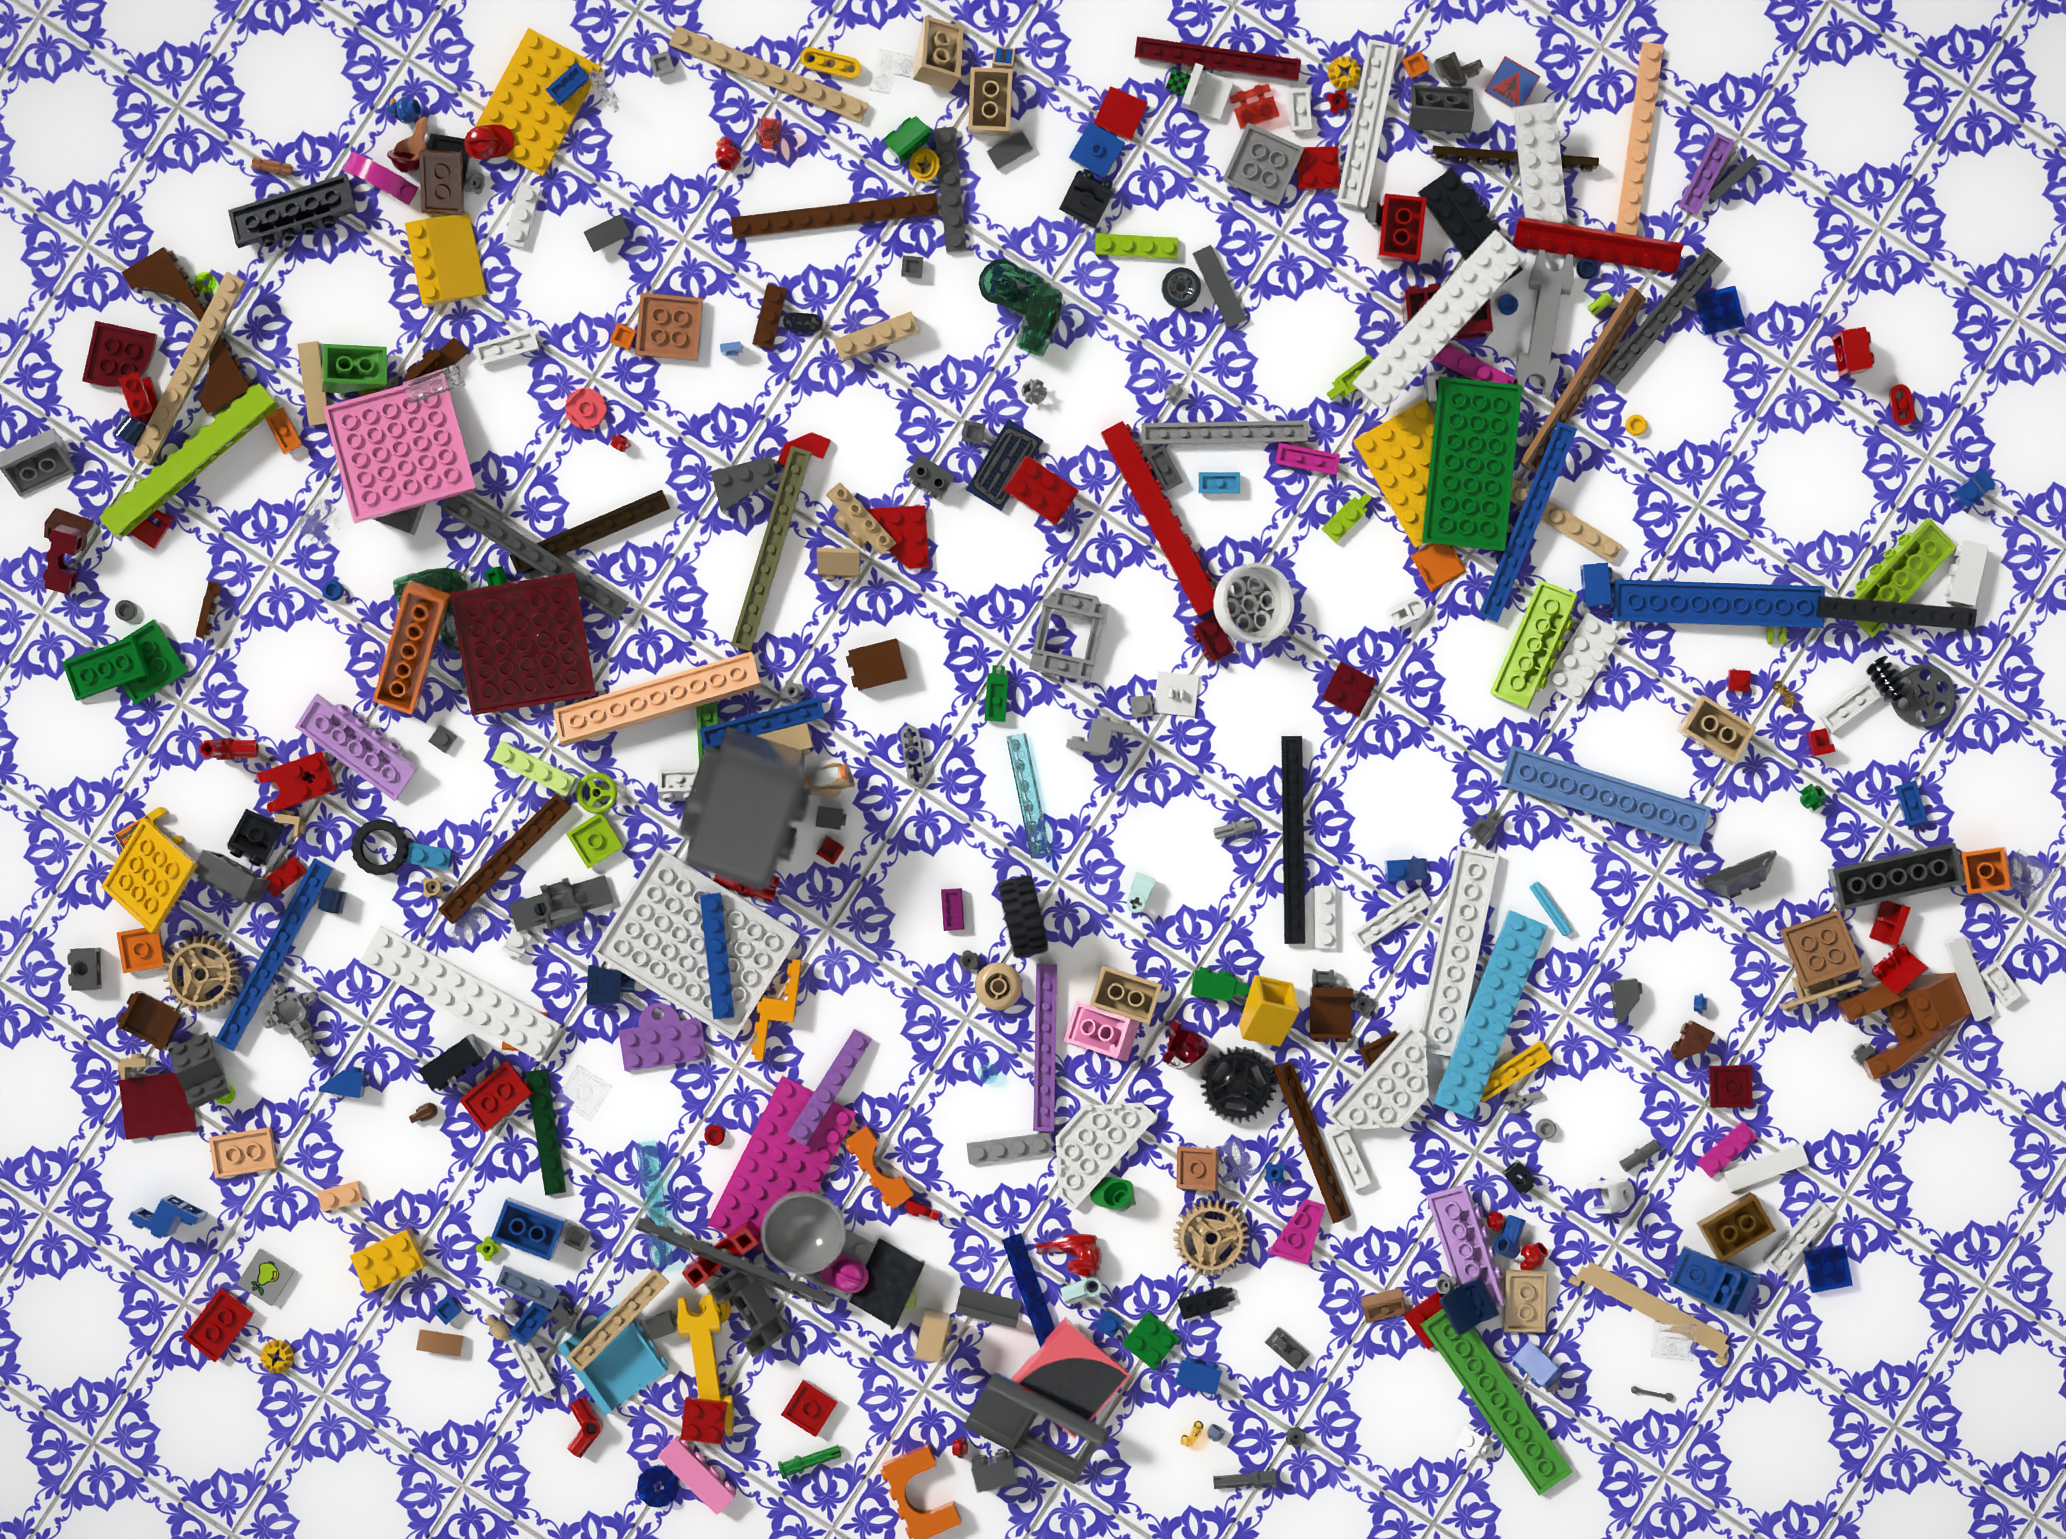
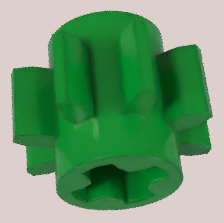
(1812, 797)

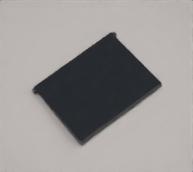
(889, 1283)

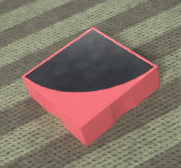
(1072, 1372)

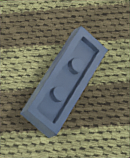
(528, 1287)

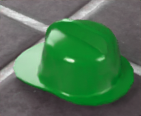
(1113, 1194)

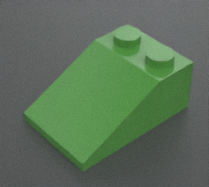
(353, 368)

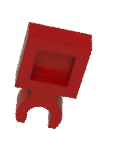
(916, 1208)

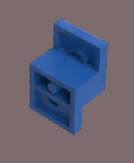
(167, 1216)

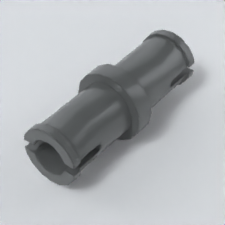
(1639, 1156)

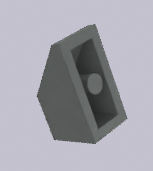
(1624, 995)

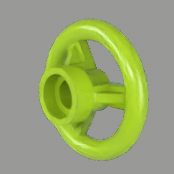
(589, 780)

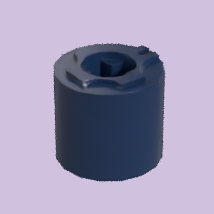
(129, 429)
(332, 900)

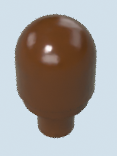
(424, 1113)

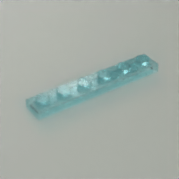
(1028, 795)
(653, 1199)

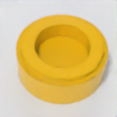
(1635, 425)

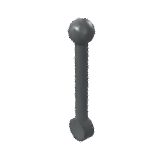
(1668, 1396)

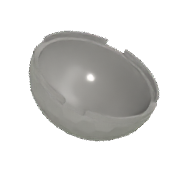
(803, 1232)

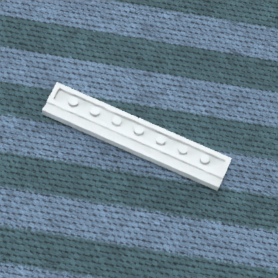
(1367, 123)

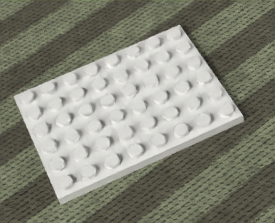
(662, 941)

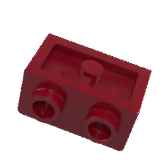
(1213, 639)

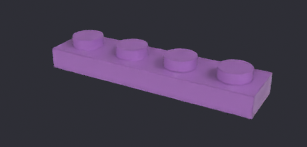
(1706, 174)

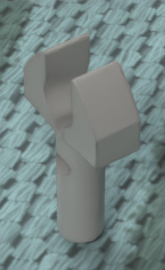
(1521, 1100)

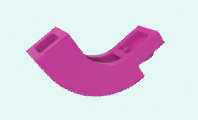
(380, 177)

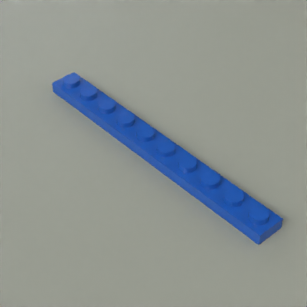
(1527, 521)
(274, 954)

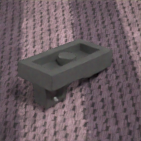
(1287, 1348)

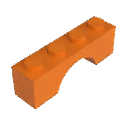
(894, 1189)

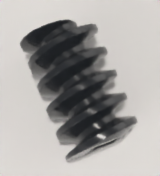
(1886, 681)

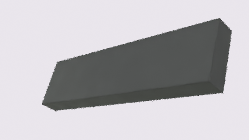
(1219, 286)

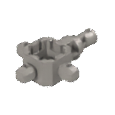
(299, 1027)

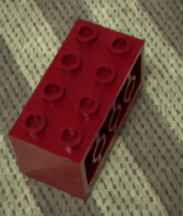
(1415, 299)

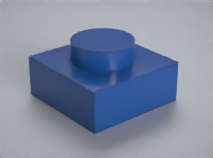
(447, 1310)
(1109, 1323)

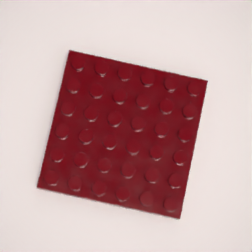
(523, 643)

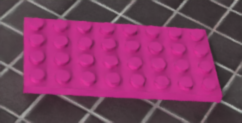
(777, 1163)

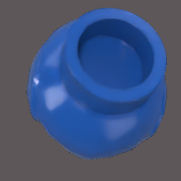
(405, 108)

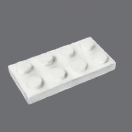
(1583, 658)

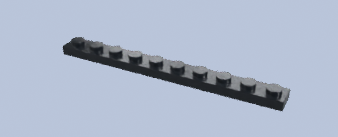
(1293, 839)

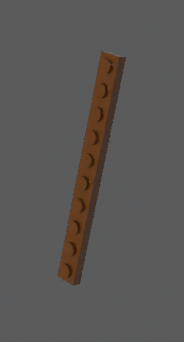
(834, 216)

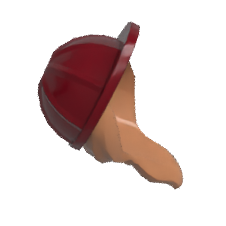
(406, 152)

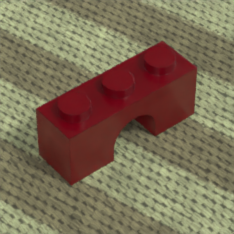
(58, 574)

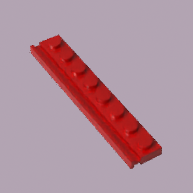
(1597, 244)

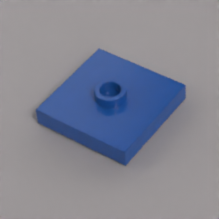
(1096, 150)

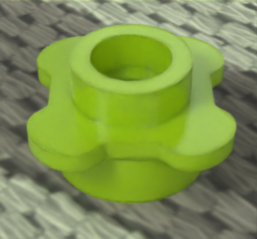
(494, 1248)

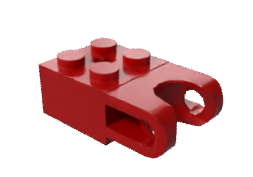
(294, 783)

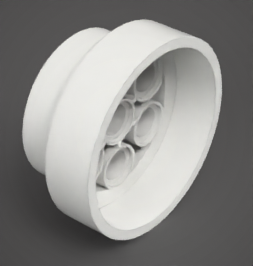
(1272, 616)

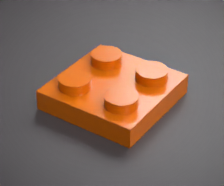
(140, 950)

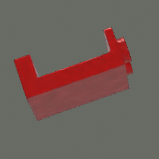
(139, 396)

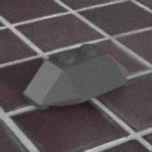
(1739, 876)

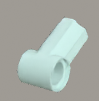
(1079, 1290)

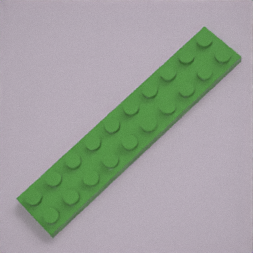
(1499, 1403)

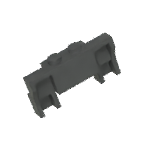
(755, 1308)

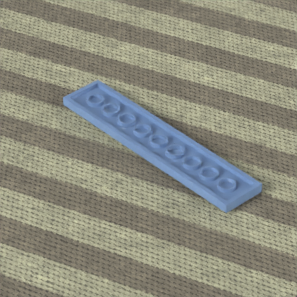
(1605, 796)

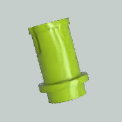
(1600, 303)

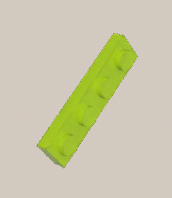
(1136, 246)

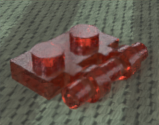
(1256, 112)

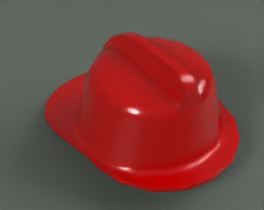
(489, 141)

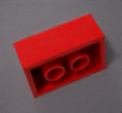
(1401, 228)
(1040, 490)

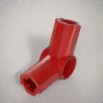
(229, 749)
(584, 1438)

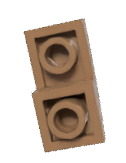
(439, 1342)

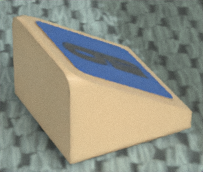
(1003, 57)

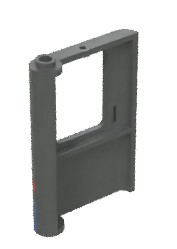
(1007, 1413)

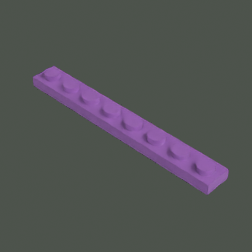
(1045, 1047)

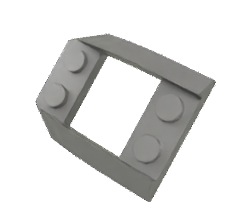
(1062, 664)

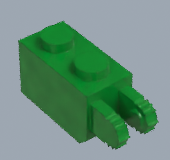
(1216, 986)

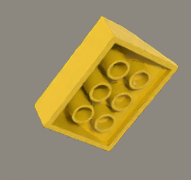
(445, 259)

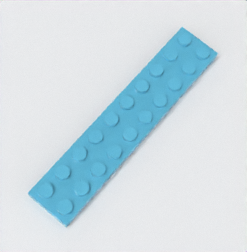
(1490, 1014)

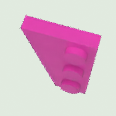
(1300, 1233)

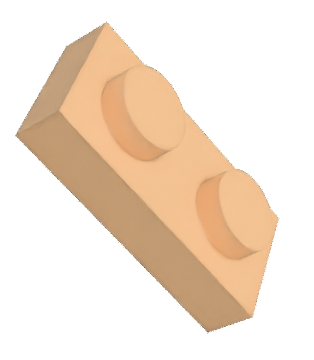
(340, 1196)

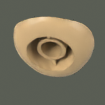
(998, 986)

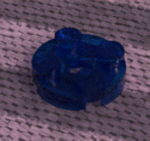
(663, 1496)

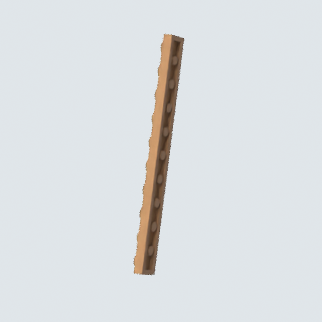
(1585, 375)

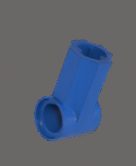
(1510, 1237)

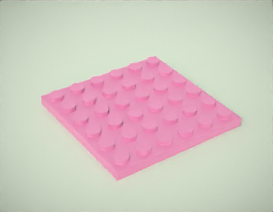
(398, 452)

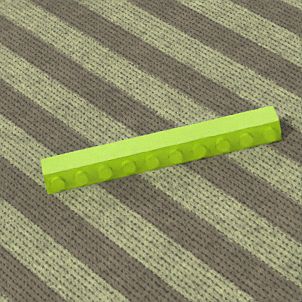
(189, 461)

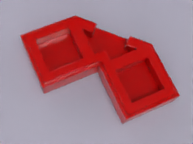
(810, 442)

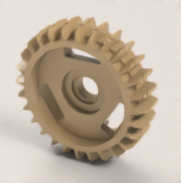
(216, 973)
(1199, 1226)

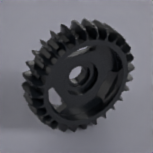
(1239, 1068)

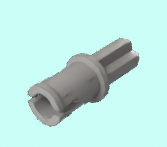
(1234, 828)

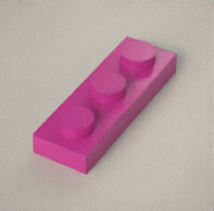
(1307, 459)
(1726, 1149)

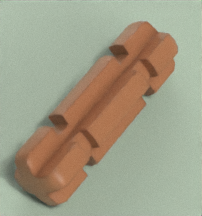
(272, 166)

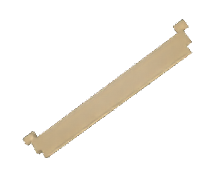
(1651, 1306)

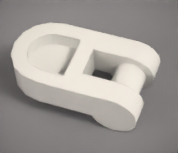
(1413, 607)

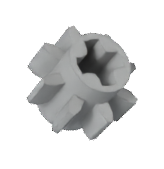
(1034, 391)

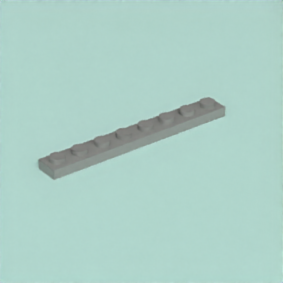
(1224, 432)

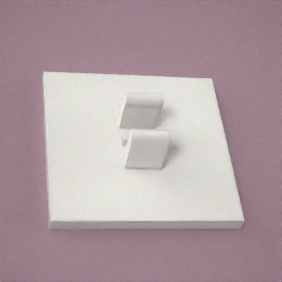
(1176, 693)

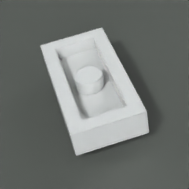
(1299, 109)
(2000, 984)

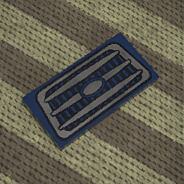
(1001, 462)

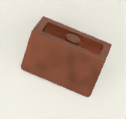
(62, 517)

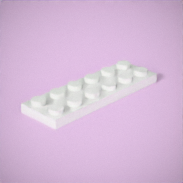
(1540, 162)

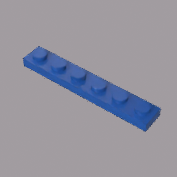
(765, 721)
(717, 955)

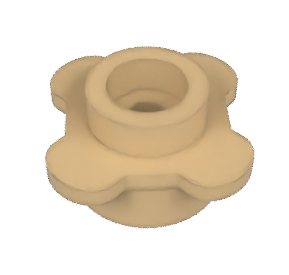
(428, 891)

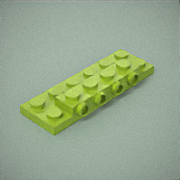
(1904, 569)
(1535, 645)

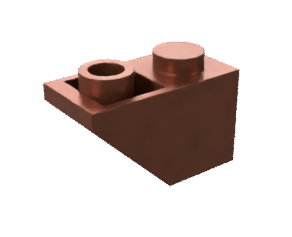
(1693, 1040)

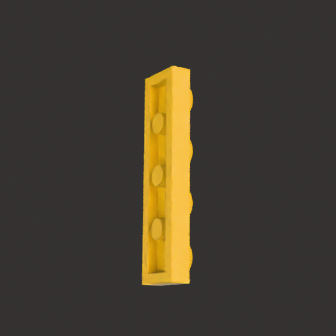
(1515, 1069)

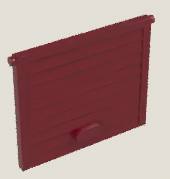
(155, 1106)

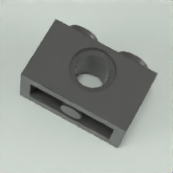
(92, 958)

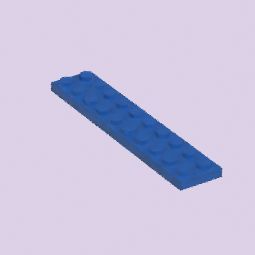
(1717, 603)

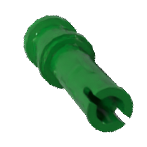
(799, 1463)

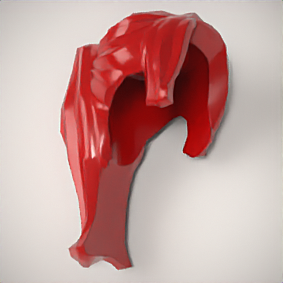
(1080, 1246)

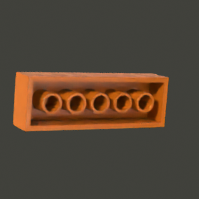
(411, 647)

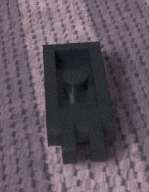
(1204, 1302)

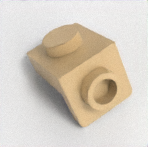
(289, 818)
(135, 1060)

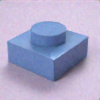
(731, 349)

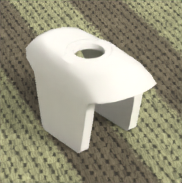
(1615, 1189)

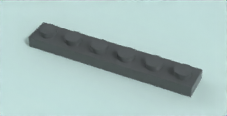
(950, 190)

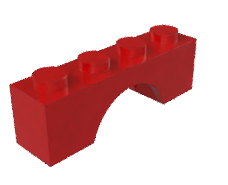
(737, 1242)

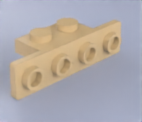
(858, 521)
(1811, 994)

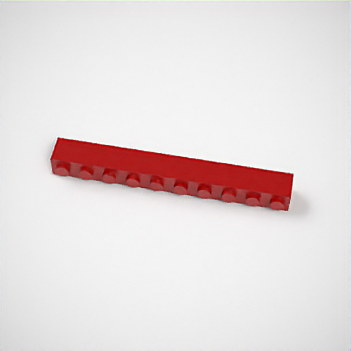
(1159, 517)

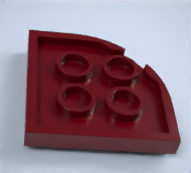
(117, 353)

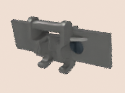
(558, 896)

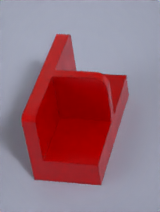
(1889, 923)

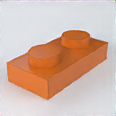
(284, 431)

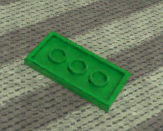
(106, 668)

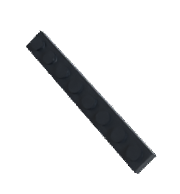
(1896, 612)

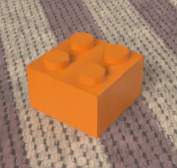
(1986, 870)

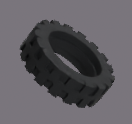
(364, 831)

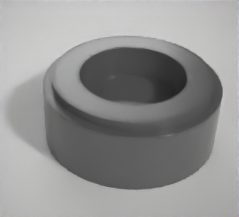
(125, 610)

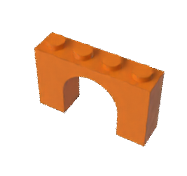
(920, 1523)

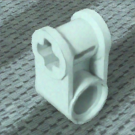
(1141, 889)

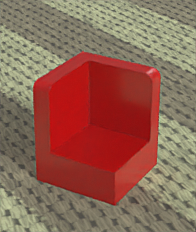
(1819, 742)
(830, 850)

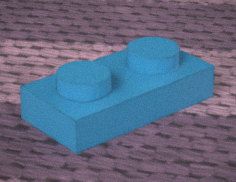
(1219, 483)
(429, 856)

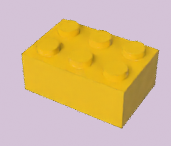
(388, 1260)

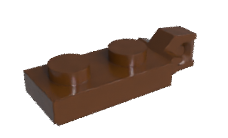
(208, 608)

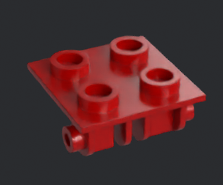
(1899, 969)

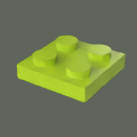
(594, 840)

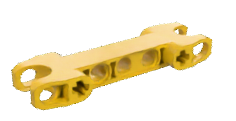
(701, 1329)

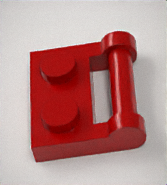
(149, 532)

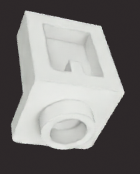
(516, 944)

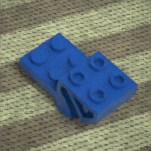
(1713, 1281)

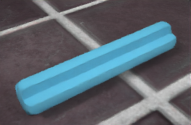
(1550, 908)

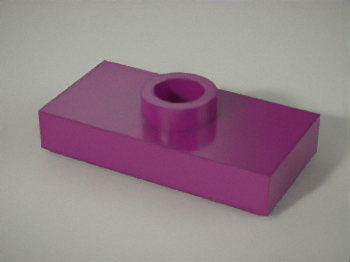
(952, 909)

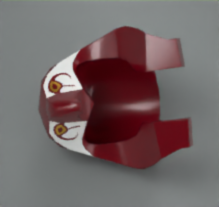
(1184, 1047)

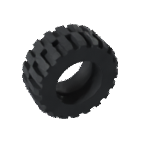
(1023, 916)

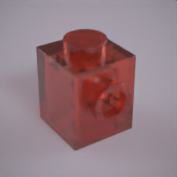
(768, 132)

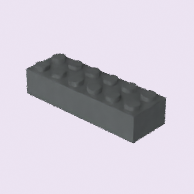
(1895, 876)

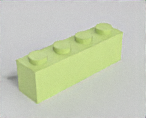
(534, 768)

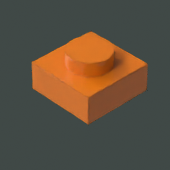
(1415, 65)
(623, 336)

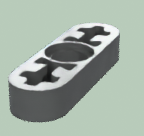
(1732, 178)

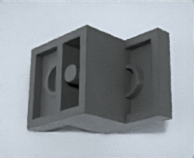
(199, 1070)

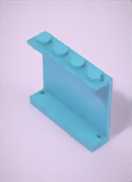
(620, 1367)

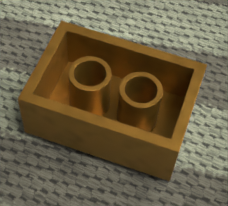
(1736, 1227)

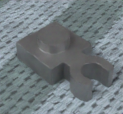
(1483, 829)

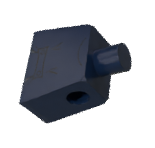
(606, 985)

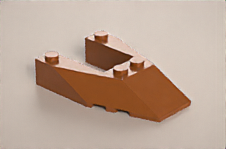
(1918, 1016)

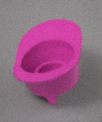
(845, 1274)

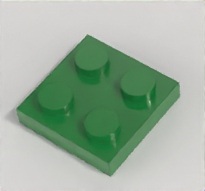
(1150, 1340)

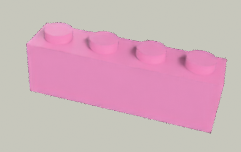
(697, 1474)

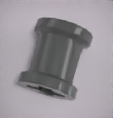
(1323, 978)

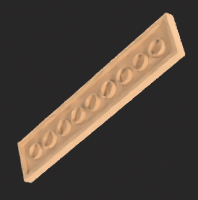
(656, 698)

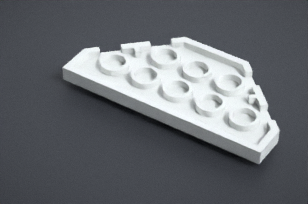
(1388, 1088)
(1094, 1144)

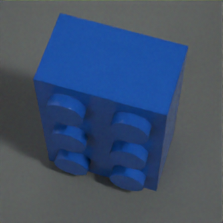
(528, 1228)

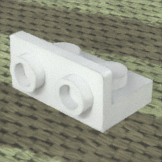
(675, 784)

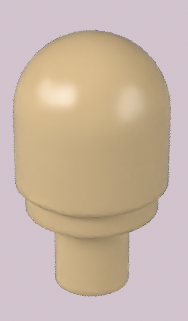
(497, 1328)

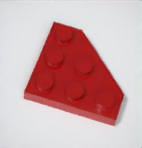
(909, 530)

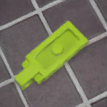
(1343, 383)
(1346, 518)

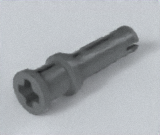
(1254, 1479)

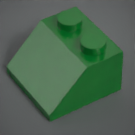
(908, 139)

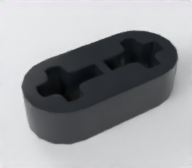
(802, 328)

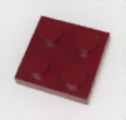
(1349, 689)
(1730, 1086)

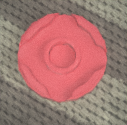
(585, 408)

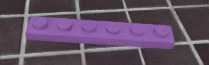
(829, 1087)

